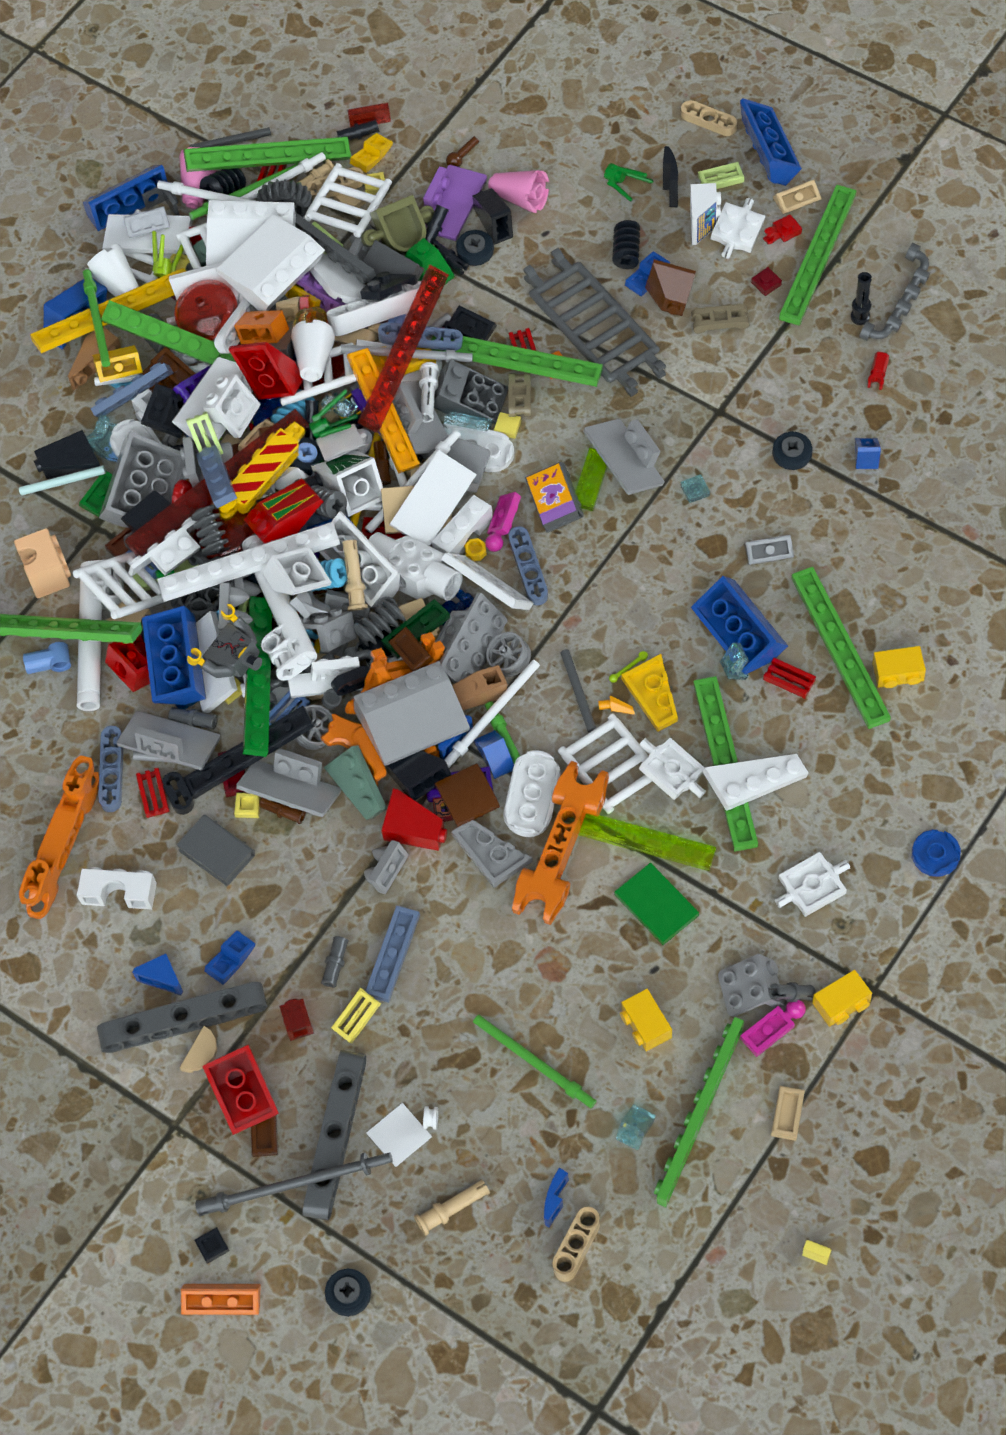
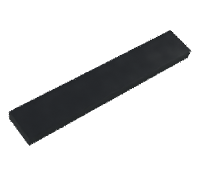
(235, 761)

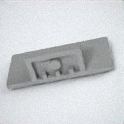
(421, 435)
(627, 453)
(468, 637)
(168, 740)
(292, 782)

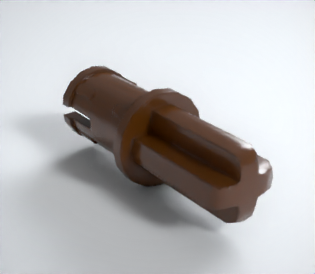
(382, 462)
(282, 810)

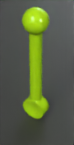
(642, 657)

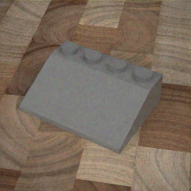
(139, 470)
(411, 713)

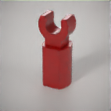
(878, 369)

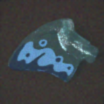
(100, 438)

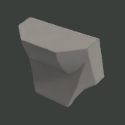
(307, 604)

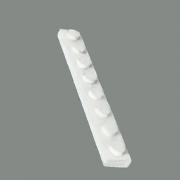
(244, 562)

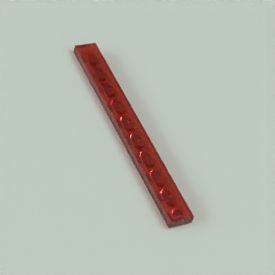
(403, 349)
(199, 496)

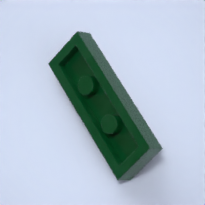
(422, 622)

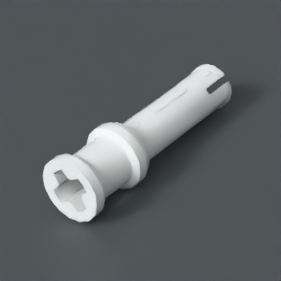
(427, 410)

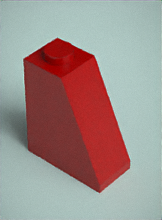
(412, 823)

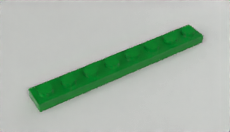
(258, 684)

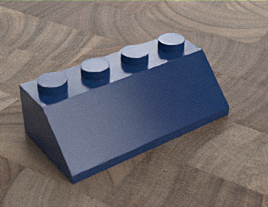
(769, 142)
(123, 197)
(736, 619)
(168, 643)

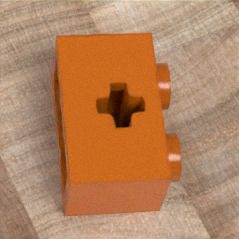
(261, 327)

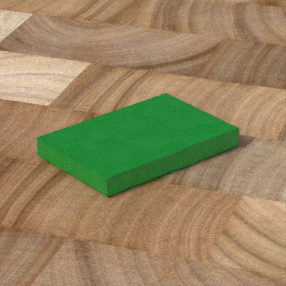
(656, 903)

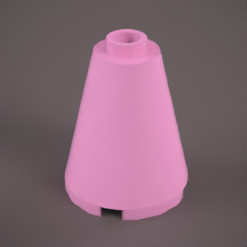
(192, 179)
(522, 188)

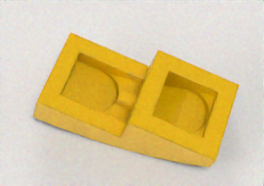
(372, 152)

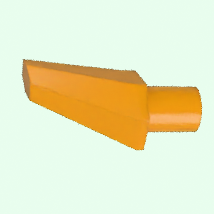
(616, 706)

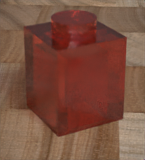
(296, 1019)

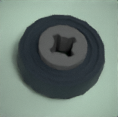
(475, 255)
(793, 458)
(348, 1302)

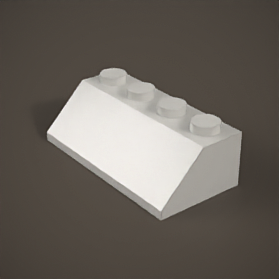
(195, 402)
(376, 571)

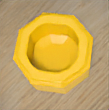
(475, 549)

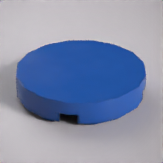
(936, 853)

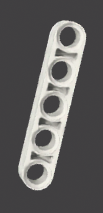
(370, 312)

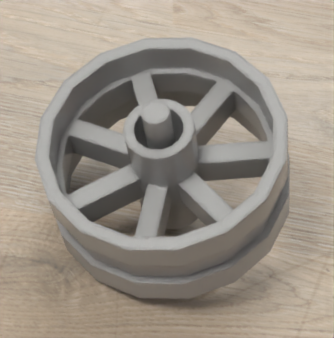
(508, 654)
(327, 716)

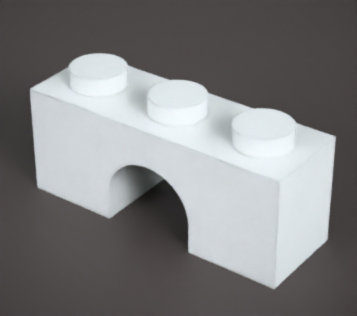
(471, 518)
(97, 884)

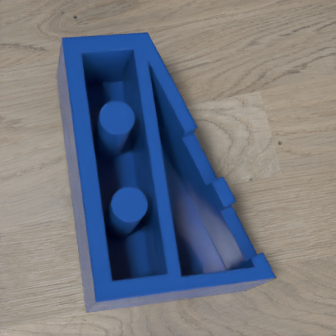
(70, 303)

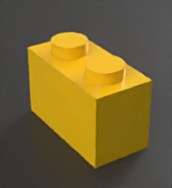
(122, 364)
(898, 667)
(842, 998)
(646, 1020)

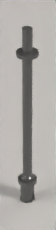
(222, 1201)

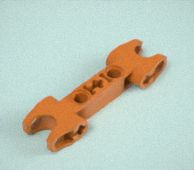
(59, 839)
(546, 881)

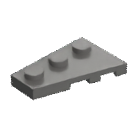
(489, 853)

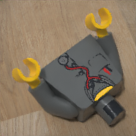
(231, 651)

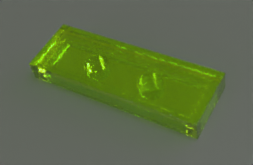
(591, 480)

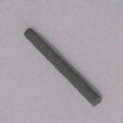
(234, 138)
(578, 691)

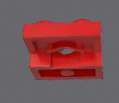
(129, 663)

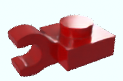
(784, 228)

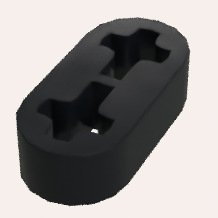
(350, 681)
(181, 791)

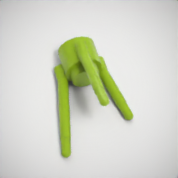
(162, 265)

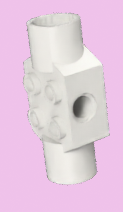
(419, 567)

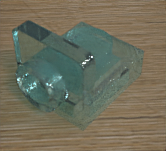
(343, 407)
(734, 662)

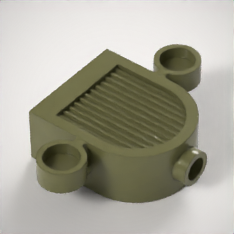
(399, 225)

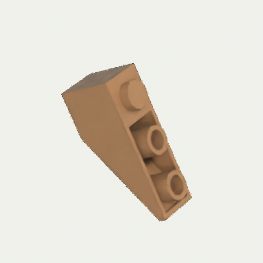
(84, 365)
(480, 687)

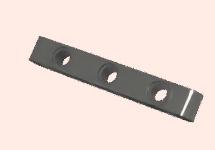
(163, 1023)
(338, 1116)

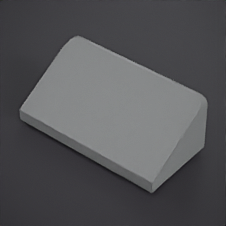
(769, 549)

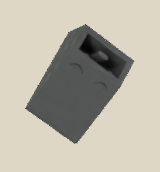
(468, 392)

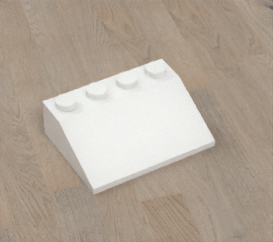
(235, 221)
(270, 262)

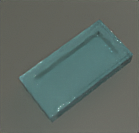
(468, 421)

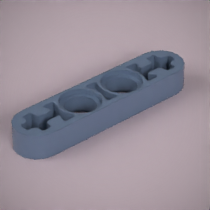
(438, 344)
(528, 565)
(114, 768)

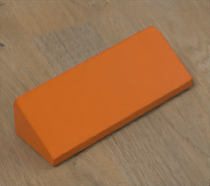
(220, 1299)

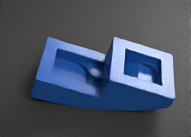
(638, 279)
(230, 958)
(553, 1203)

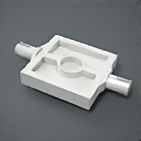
(737, 227)
(672, 768)
(812, 884)

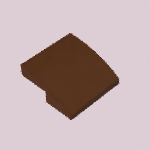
(179, 368)
(467, 795)

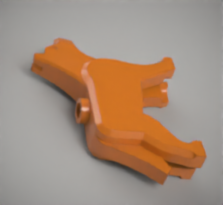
(383, 672)
(350, 734)

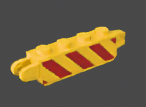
(263, 469)

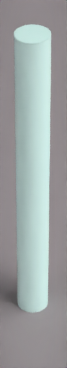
(62, 480)

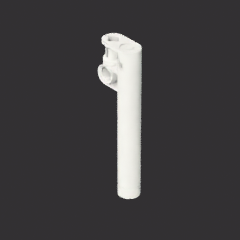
(289, 642)
(90, 651)

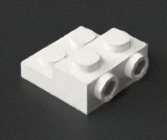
(231, 404)

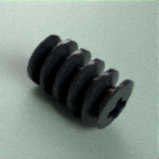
(224, 181)
(626, 244)

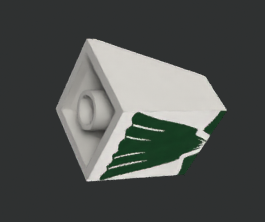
(354, 476)

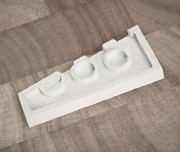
(751, 779)

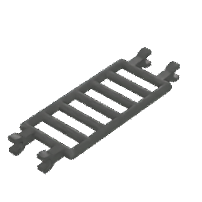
(589, 280)

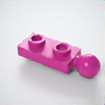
(502, 520)
(772, 1027)

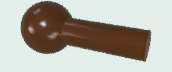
(455, 158)

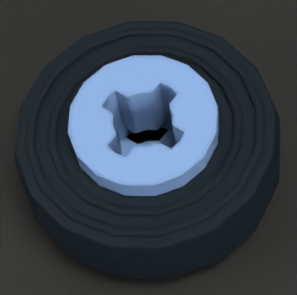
(312, 455)

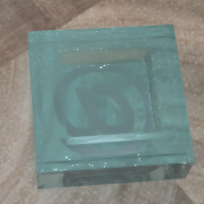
(695, 488)

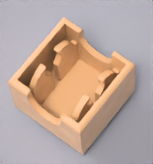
(43, 562)

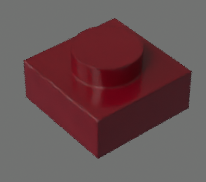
(766, 281)

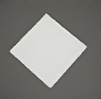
(339, 442)
(399, 1134)

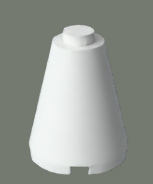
(113, 271)
(312, 347)

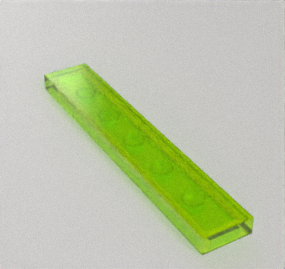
(648, 841)

